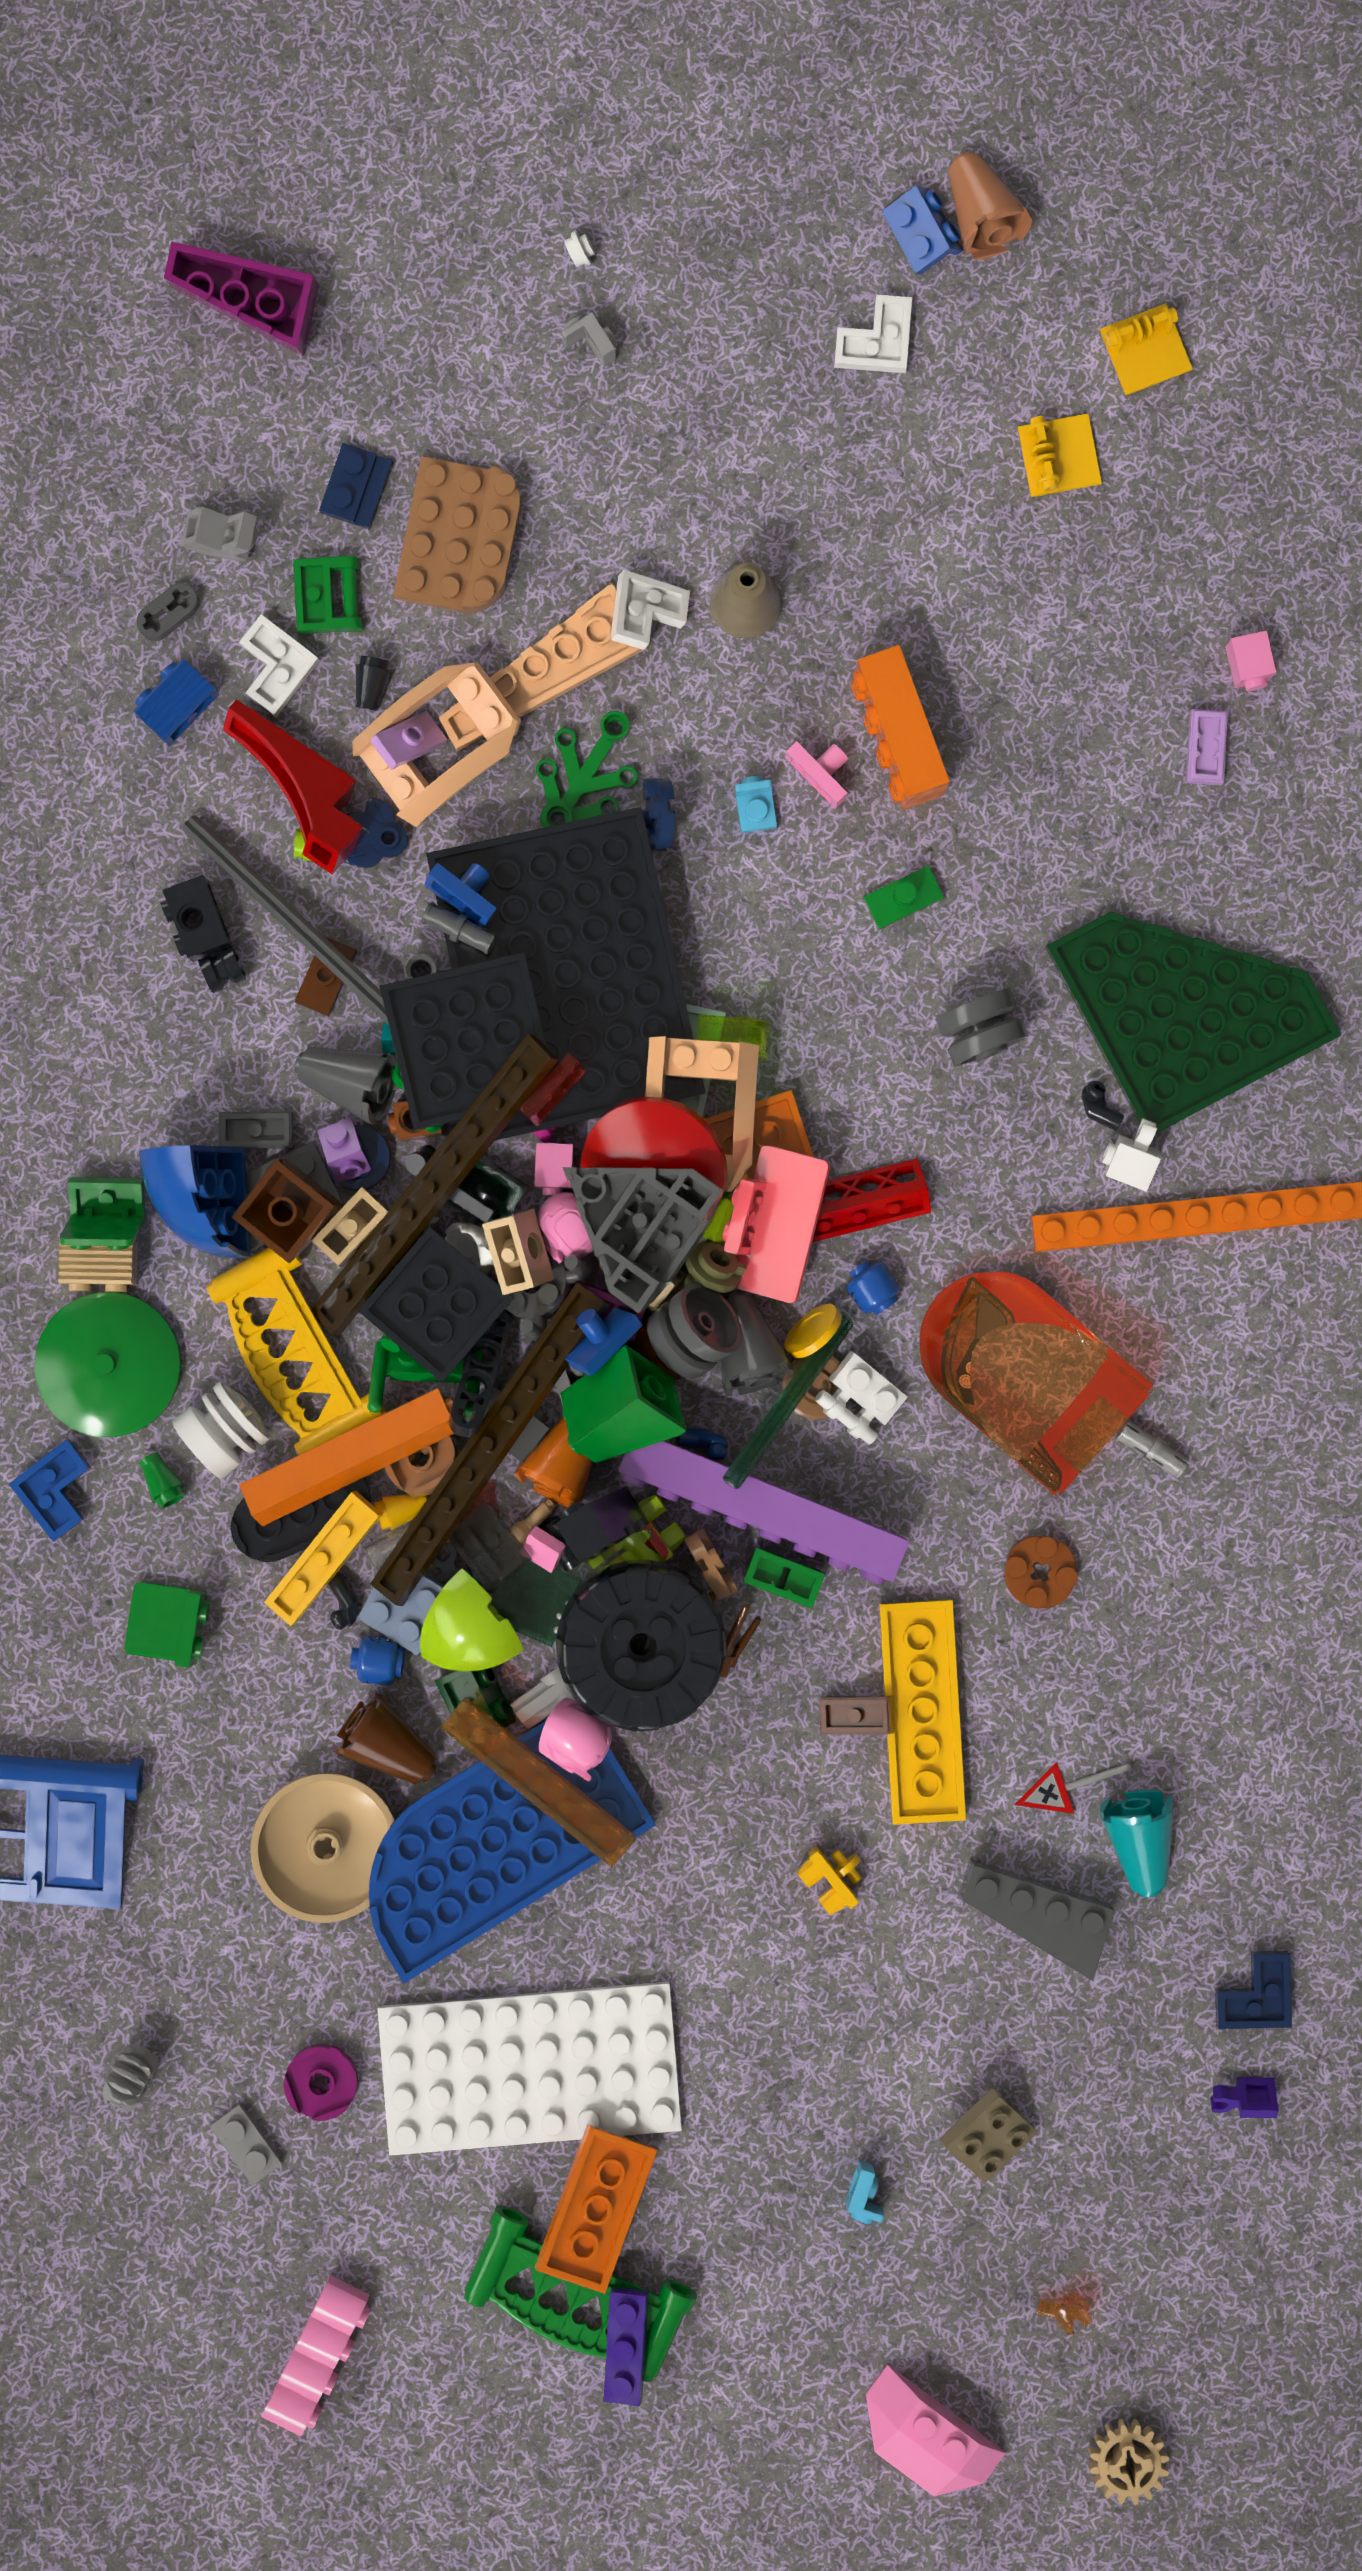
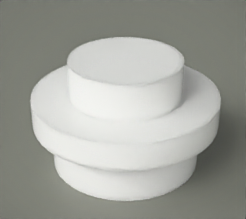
(579, 249)

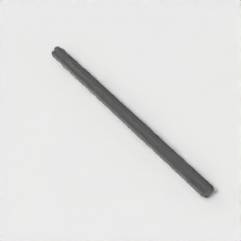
(286, 914)

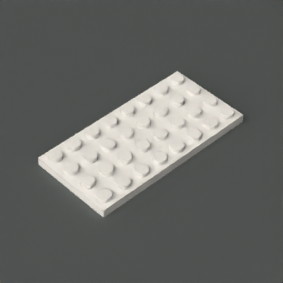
(528, 2068)

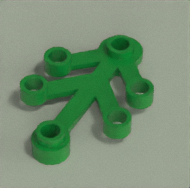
(582, 780)

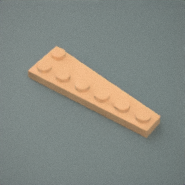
(553, 666)

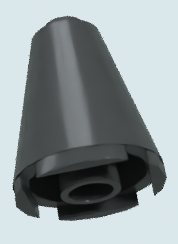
(350, 1079)
(758, 1357)

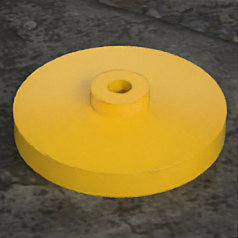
(813, 1331)

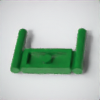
(403, 1367)

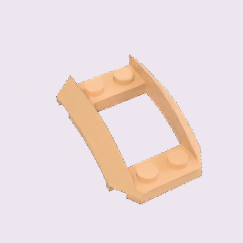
(486, 709)
(717, 1062)

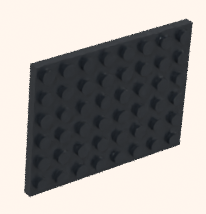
(596, 952)

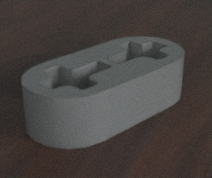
(163, 604)

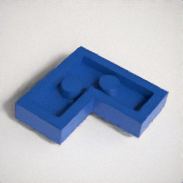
(43, 1485)

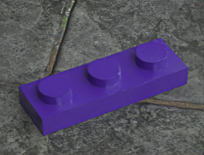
(626, 2346)

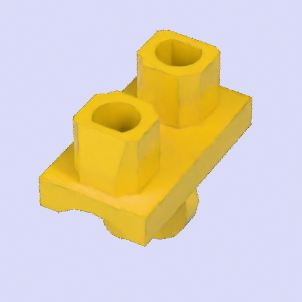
(840, 1893)

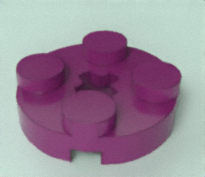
(312, 2101)

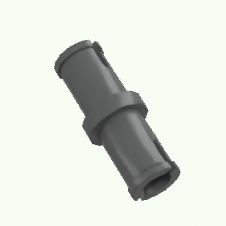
(459, 928)

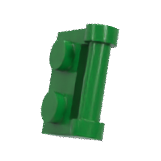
(315, 595)

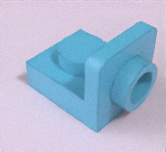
(755, 804)
(862, 2188)

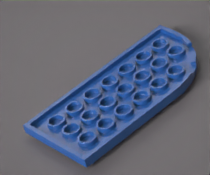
(480, 1856)

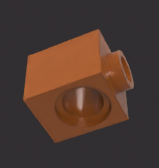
(398, 1126)

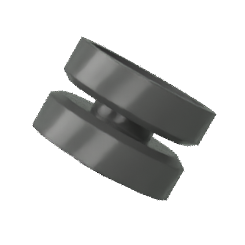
(980, 1024)
(694, 1331)

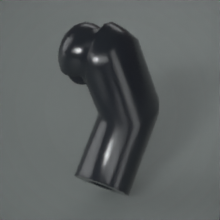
(1096, 1106)
(347, 1602)

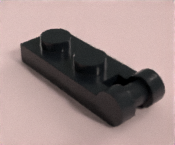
(475, 1198)

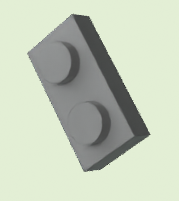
(246, 2144)

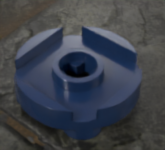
(661, 831)

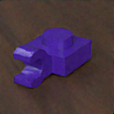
(1252, 2095)

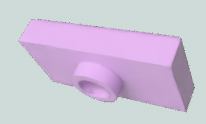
(408, 740)
(1206, 747)

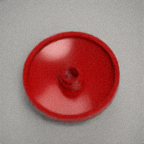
(655, 1135)

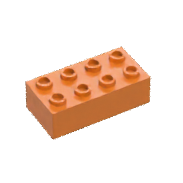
(900, 728)

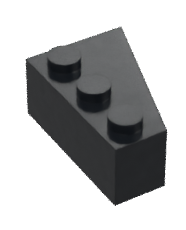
(600, 1524)

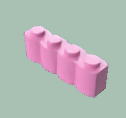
(316, 2356)

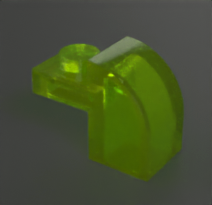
(736, 1031)

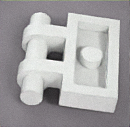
(868, 1389)

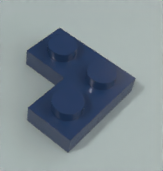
(1266, 2002)

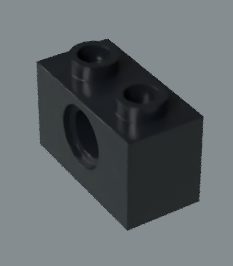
(191, 897)

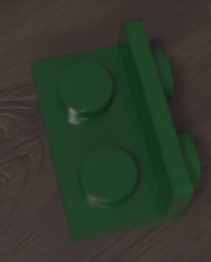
(481, 1689)

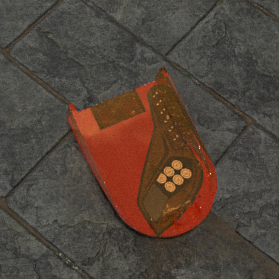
(1027, 1375)

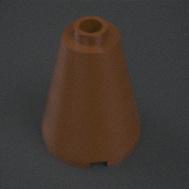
(385, 1741)

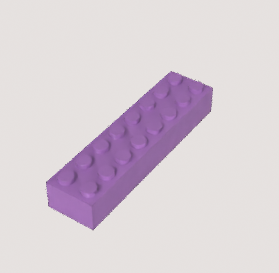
(768, 1507)

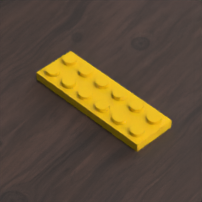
(927, 1732)

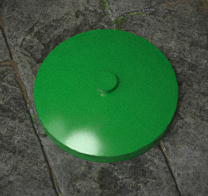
(108, 1364)

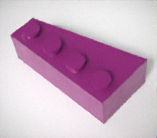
(253, 293)

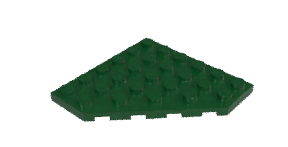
(1185, 1014)

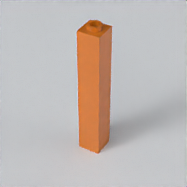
(348, 1457)

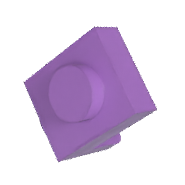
(343, 1150)

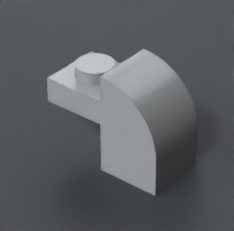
(220, 534)

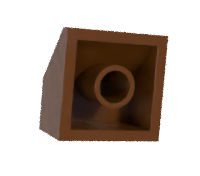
(286, 1209)

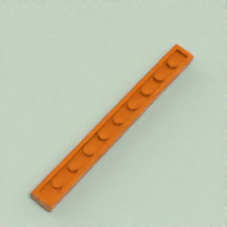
(1197, 1217)

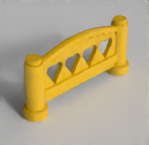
(270, 1277)

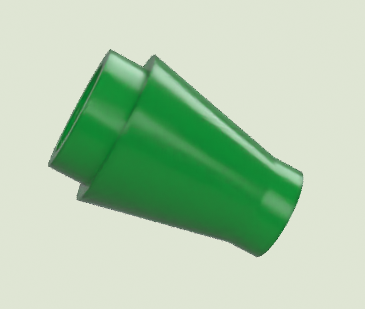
(161, 1481)

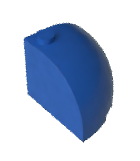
(198, 1193)

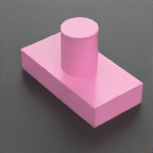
(820, 771)

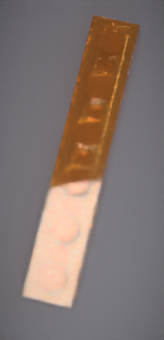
(538, 1782)

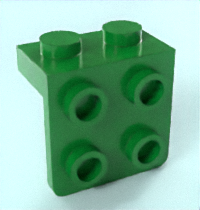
(104, 1212)
(167, 1623)

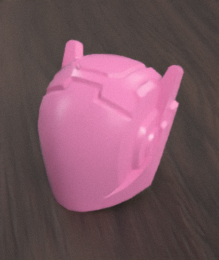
(563, 1227)
(574, 1738)

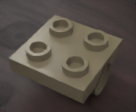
(988, 2135)

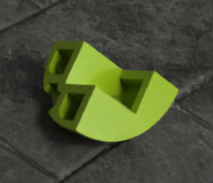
(465, 1629)

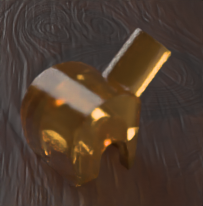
(1068, 2307)

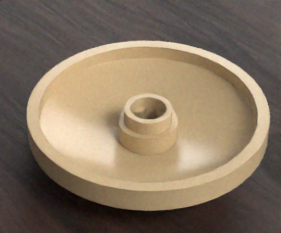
(319, 1846)

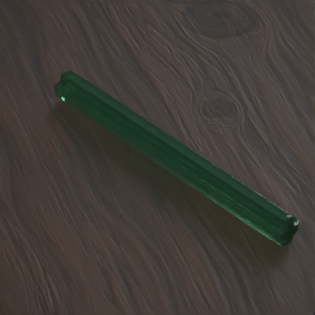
(784, 1408)

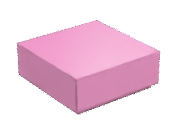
(544, 1549)

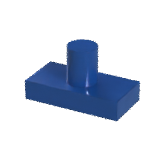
(462, 892)
(601, 1339)

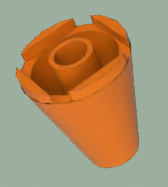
(556, 1468)

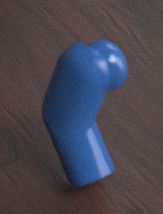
(705, 1439)

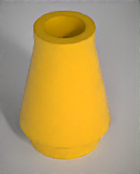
(398, 1510)

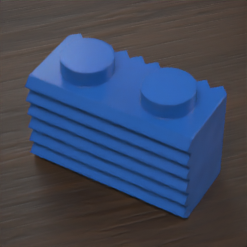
(175, 701)

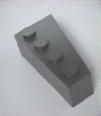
(1047, 1916)

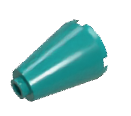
(1141, 1837)

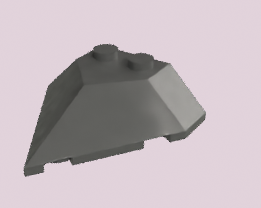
(643, 1224)

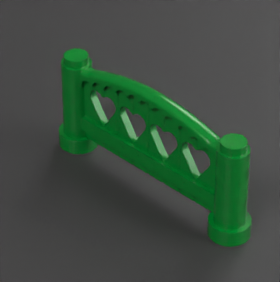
(510, 2252)

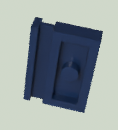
(356, 486)

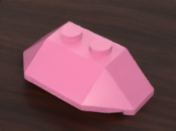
(926, 2437)

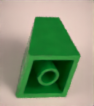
(621, 1407)

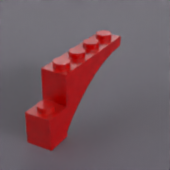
(309, 782)

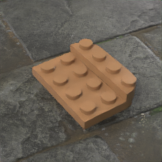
(458, 536)

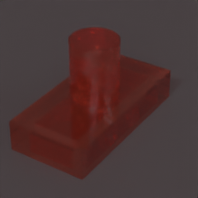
(552, 1089)

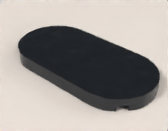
(291, 1532)

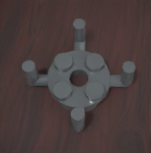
(544, 1303)

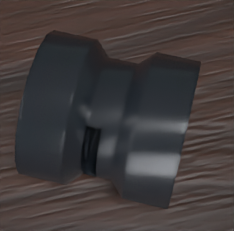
(218, 971)

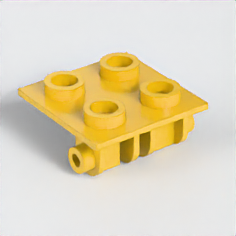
(1146, 348)
(1059, 454)

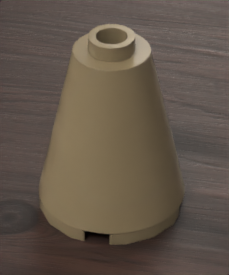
(745, 601)

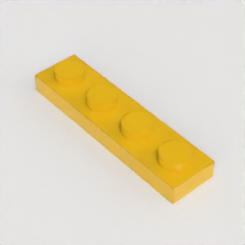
(323, 1558)

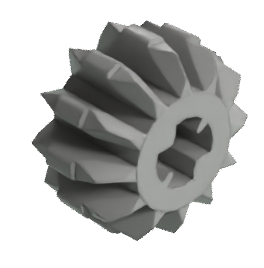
(130, 2077)

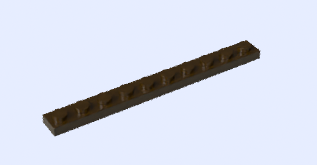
(435, 1183)
(485, 1449)

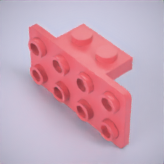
(776, 1221)

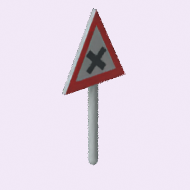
(1052, 1794)

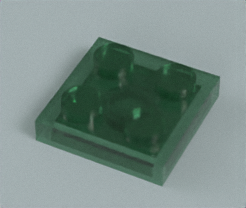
(534, 1599)

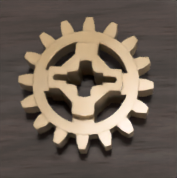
(1113, 2463)

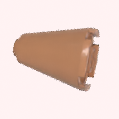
(985, 207)

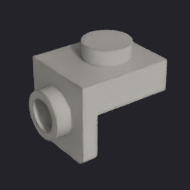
(600, 340)

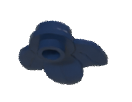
(376, 822)

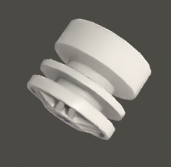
(221, 1430)

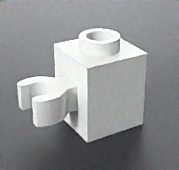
(1133, 1160)

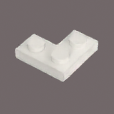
(884, 346)
(640, 602)
(285, 661)

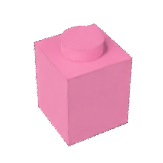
(1251, 660)
(549, 1167)

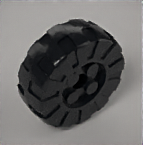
(651, 1685)

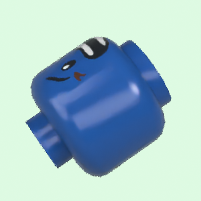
(873, 1287)
(377, 1660)

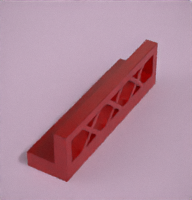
(865, 1210)

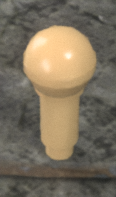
(522, 1528)

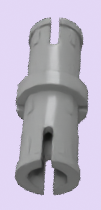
(1152, 1449)

